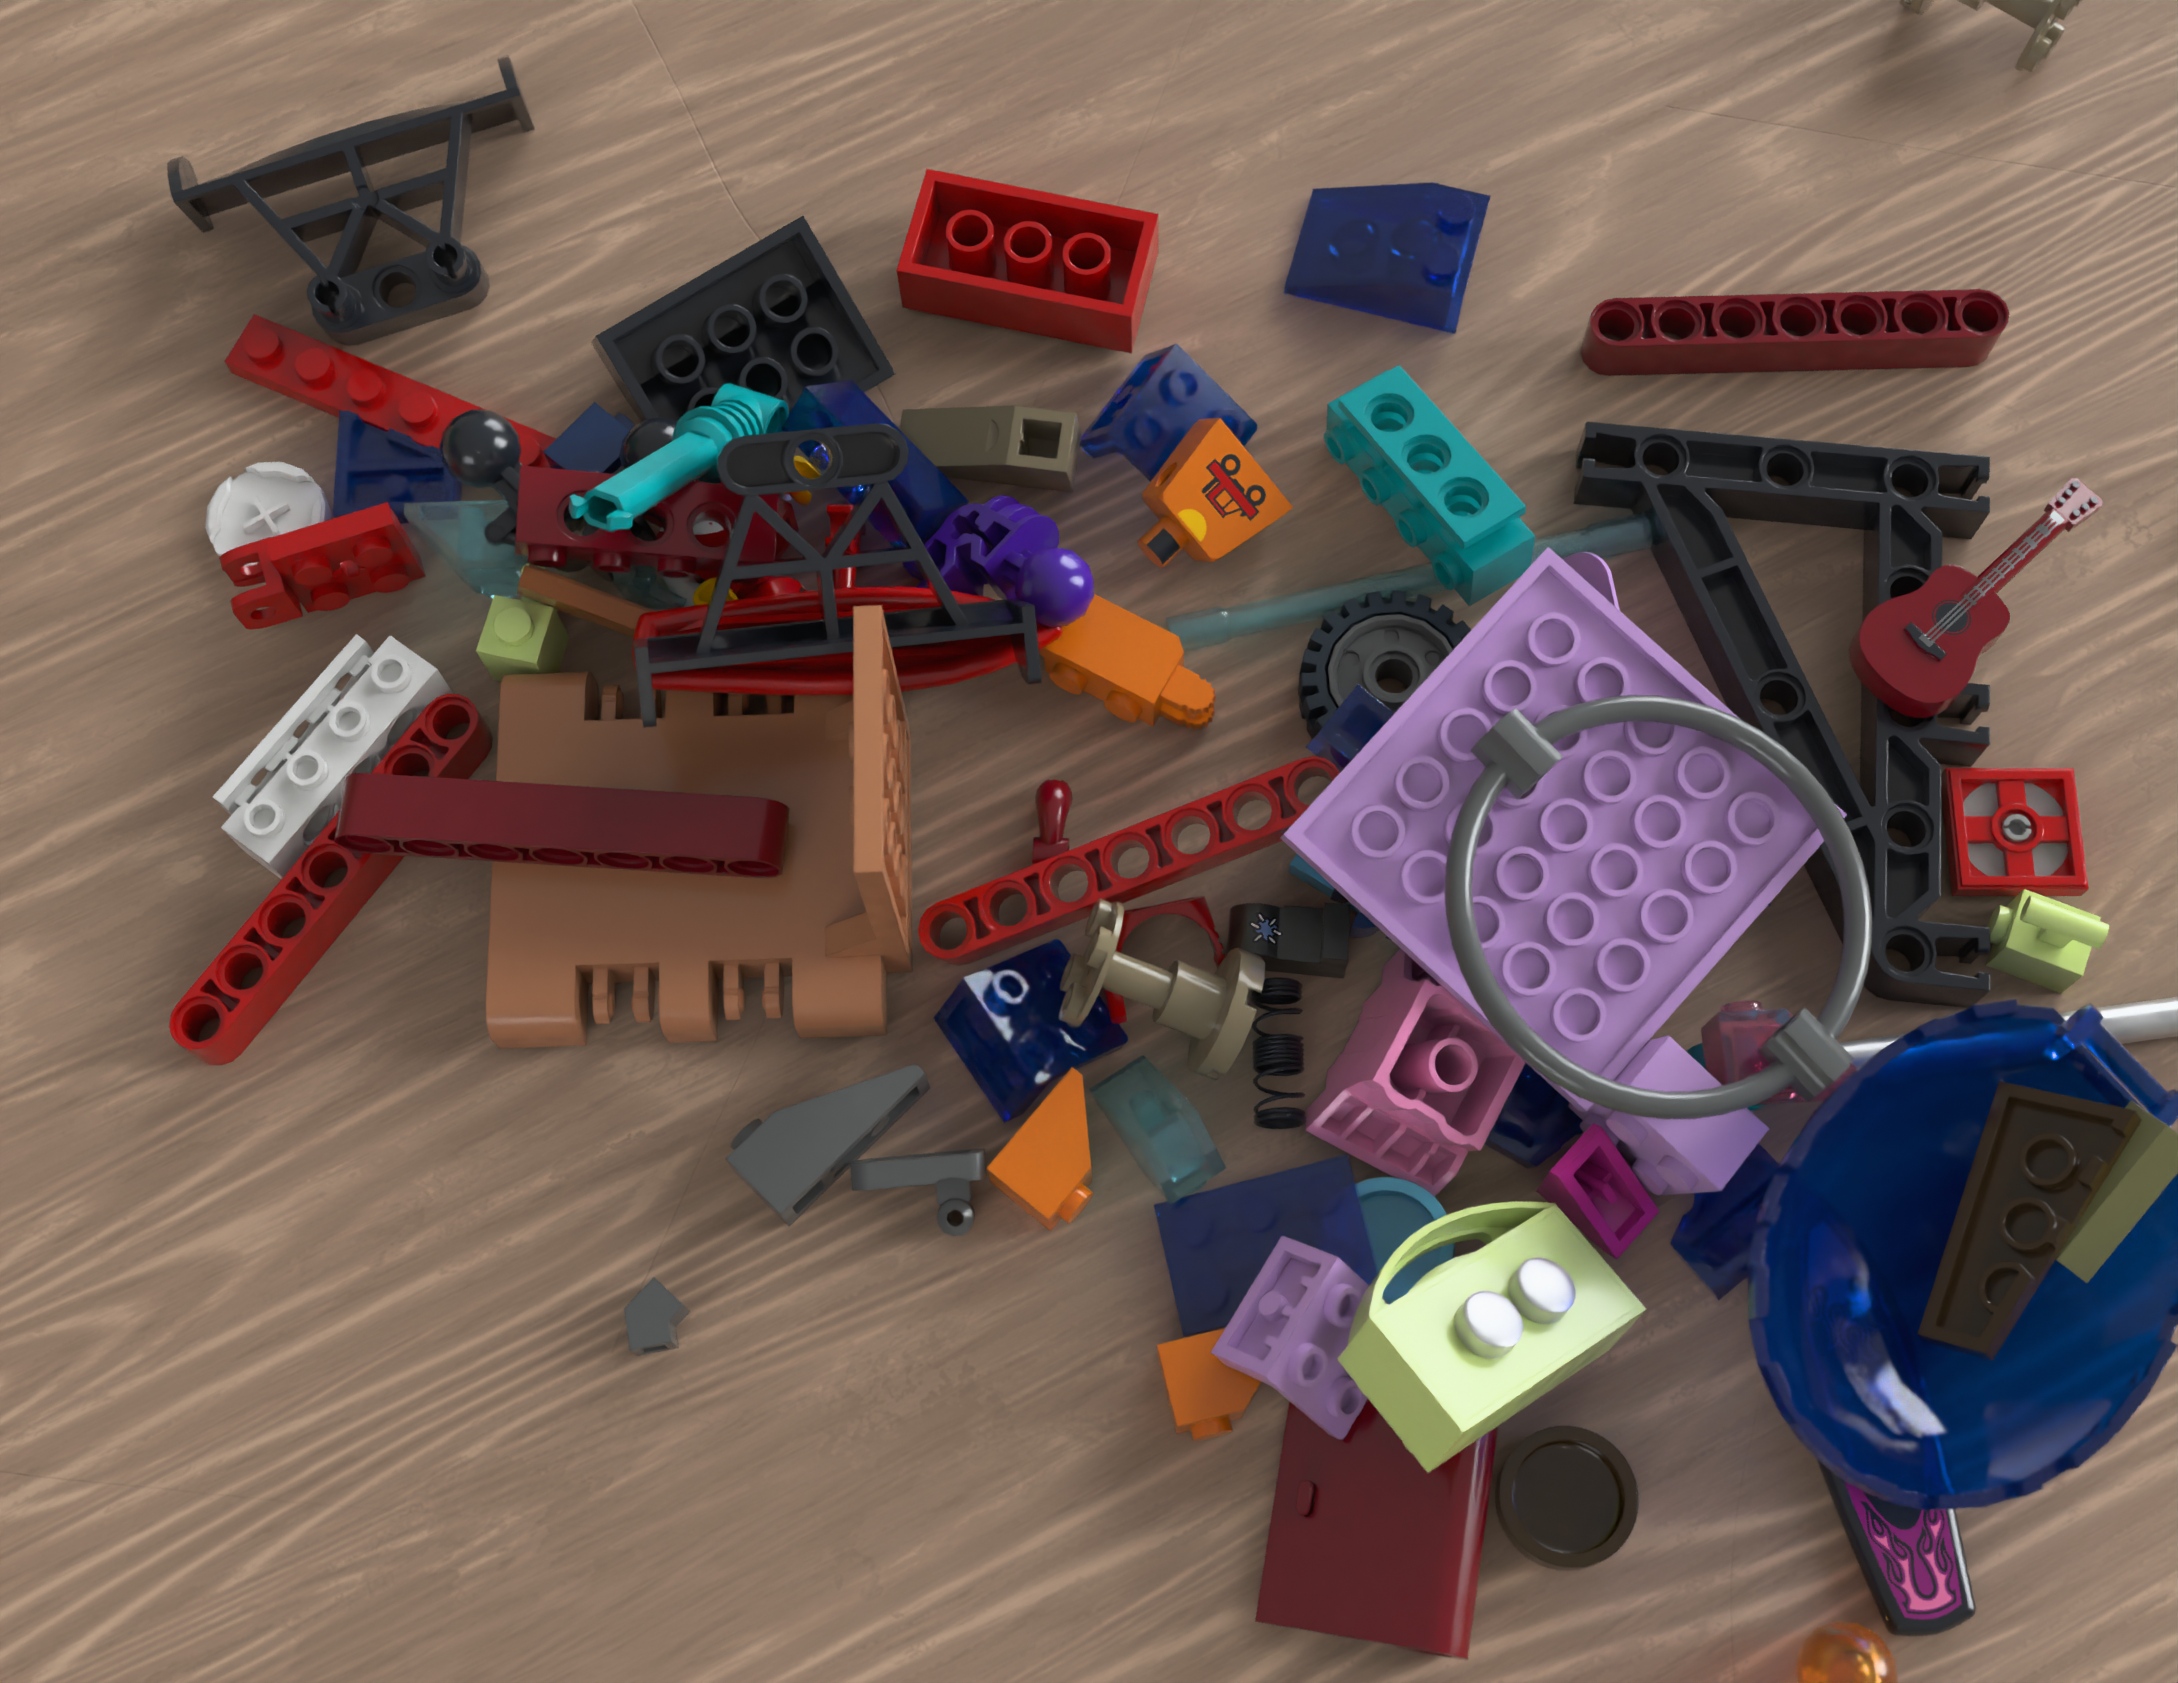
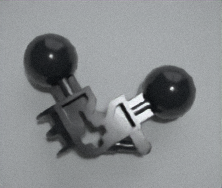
(486, 452)

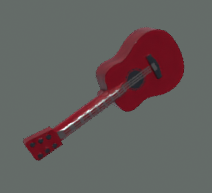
(1927, 643)

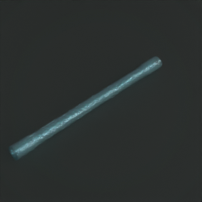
(1221, 624)

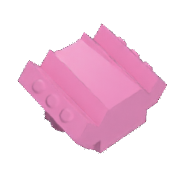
(1414, 1081)

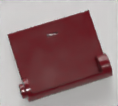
(1386, 1543)

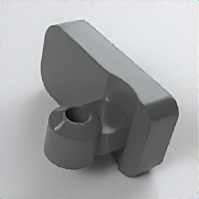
(947, 1169)

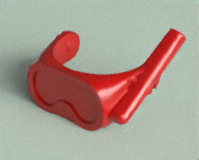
(1192, 908)

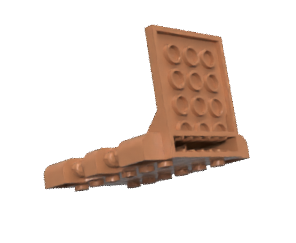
(827, 921)

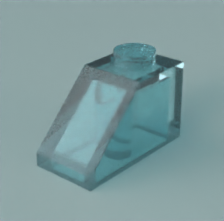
(457, 538)
(1159, 1129)

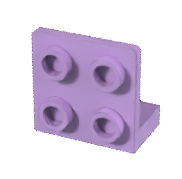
(1296, 1329)

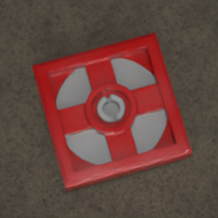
(2013, 831)

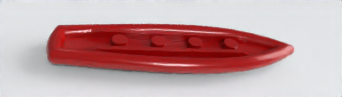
(830, 674)

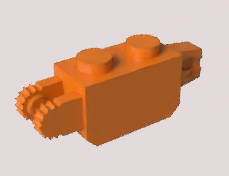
(1129, 667)

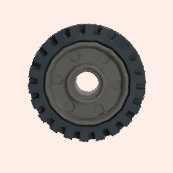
(1372, 644)

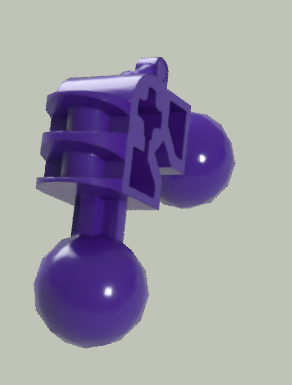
(1014, 554)

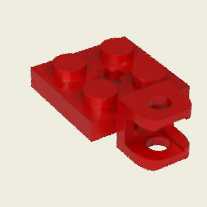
(321, 566)

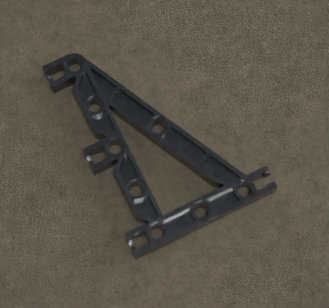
(1752, 661)

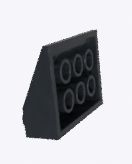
(755, 321)

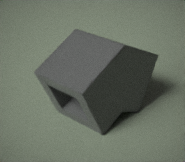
(653, 1319)

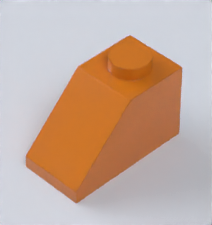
(1049, 1157)
(1201, 1388)

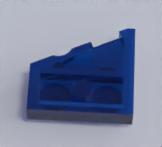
(1720, 1226)

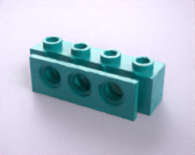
(1431, 484)

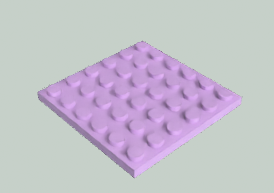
(1604, 878)

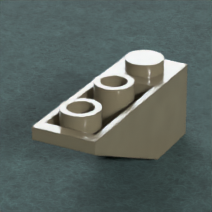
(999, 444)

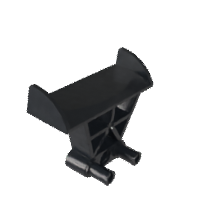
(354, 304)
(856, 457)

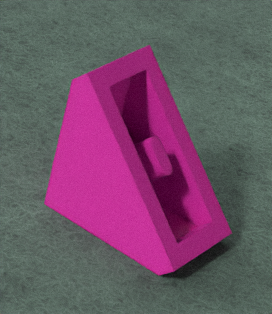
(1599, 1192)

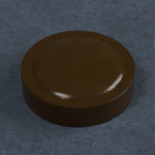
(1566, 1498)

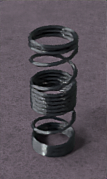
(1277, 1053)

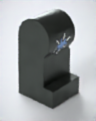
(1293, 937)

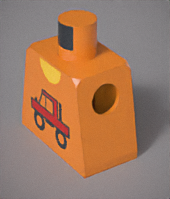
(1208, 497)

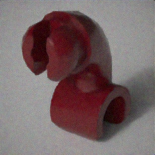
(1052, 805)

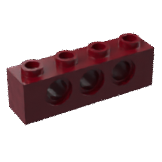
(677, 554)

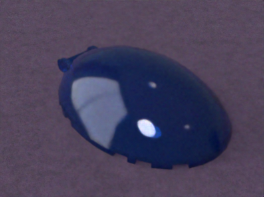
(1857, 1243)

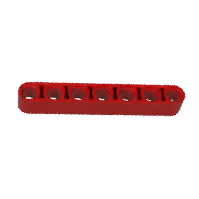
(1100, 862)
(303, 894)

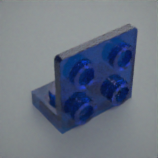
(1158, 408)
(1011, 1031)

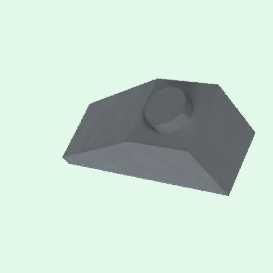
(812, 1143)

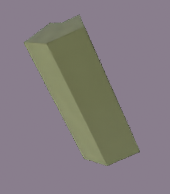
(2124, 1197)

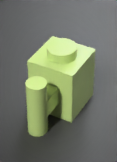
(521, 638)
(2043, 940)

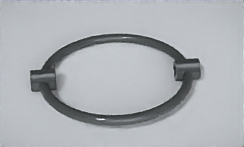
(1801, 1050)

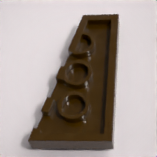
(2020, 1204)

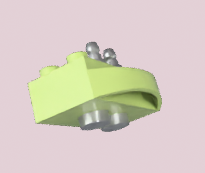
(1484, 1326)

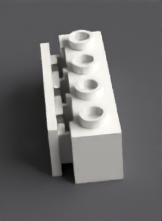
(345, 736)

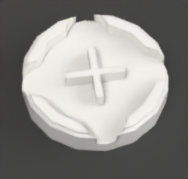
(263, 504)

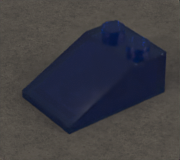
(1390, 250)

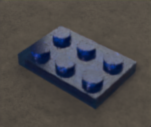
(1226, 1234)

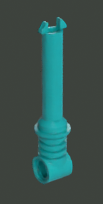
(687, 458)

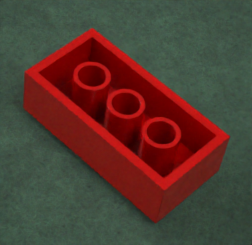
(1028, 260)

